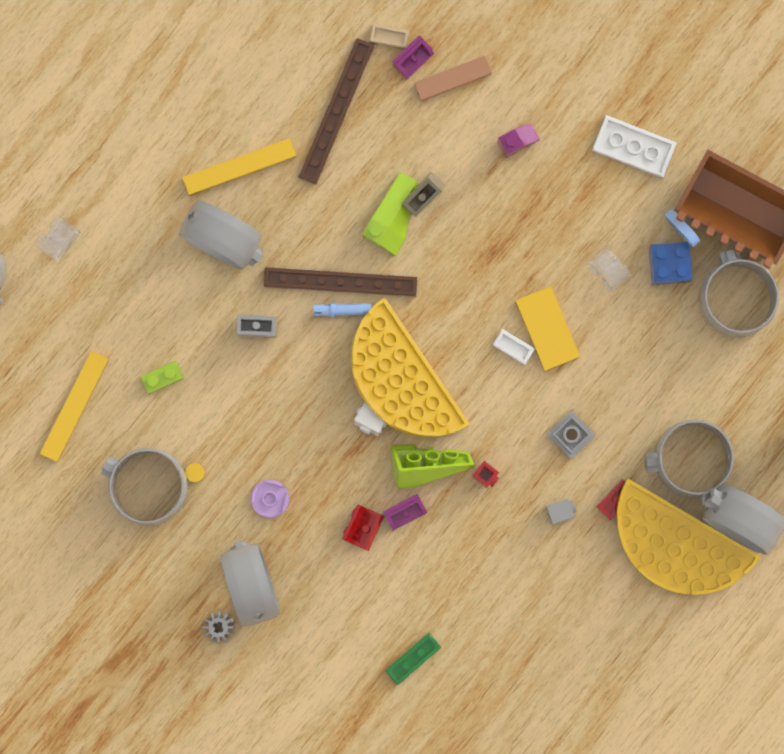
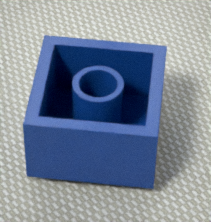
(670, 263)

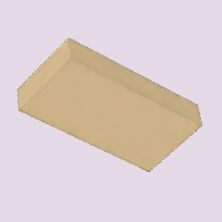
(389, 36)

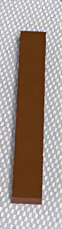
(336, 111)
(340, 282)

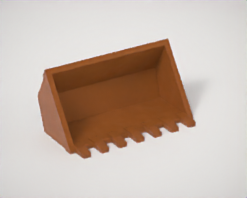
(736, 207)

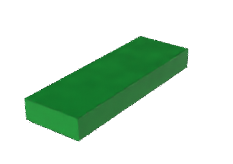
(413, 659)

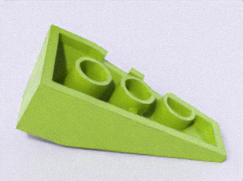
(391, 220)
(420, 466)

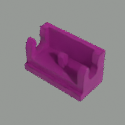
(412, 57)
(405, 512)

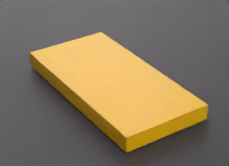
(547, 328)

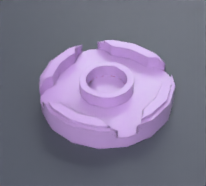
(270, 498)

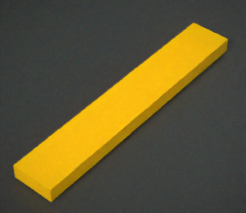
(239, 167)
(74, 406)

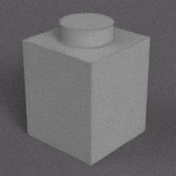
(561, 511)

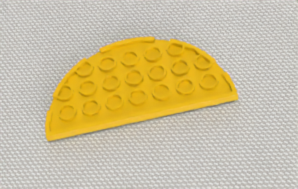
(398, 378)
(676, 547)

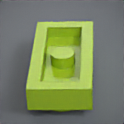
(162, 377)

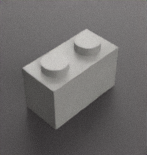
(256, 326)

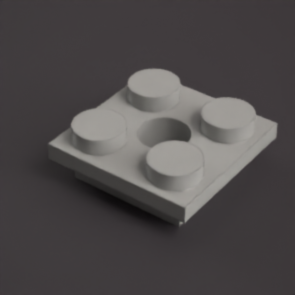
(571, 447)

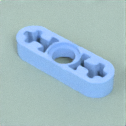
(682, 228)

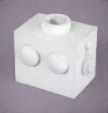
(368, 421)

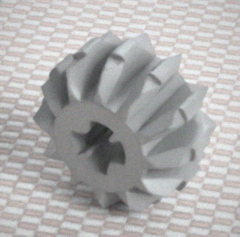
(225, 624)

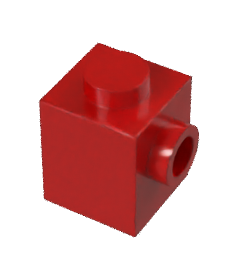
(486, 475)

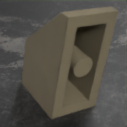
(423, 194)

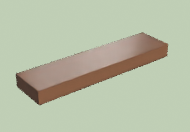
(452, 78)

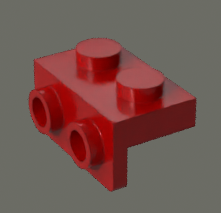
(362, 527)

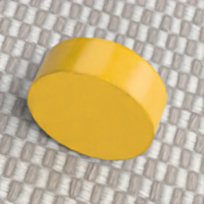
(195, 472)

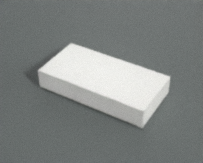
(513, 347)

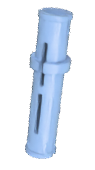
(341, 309)

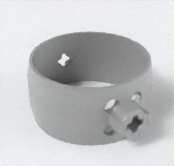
(221, 235)
(730, 259)
(653, 461)
(112, 468)
(743, 518)
(249, 584)

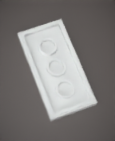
(634, 146)

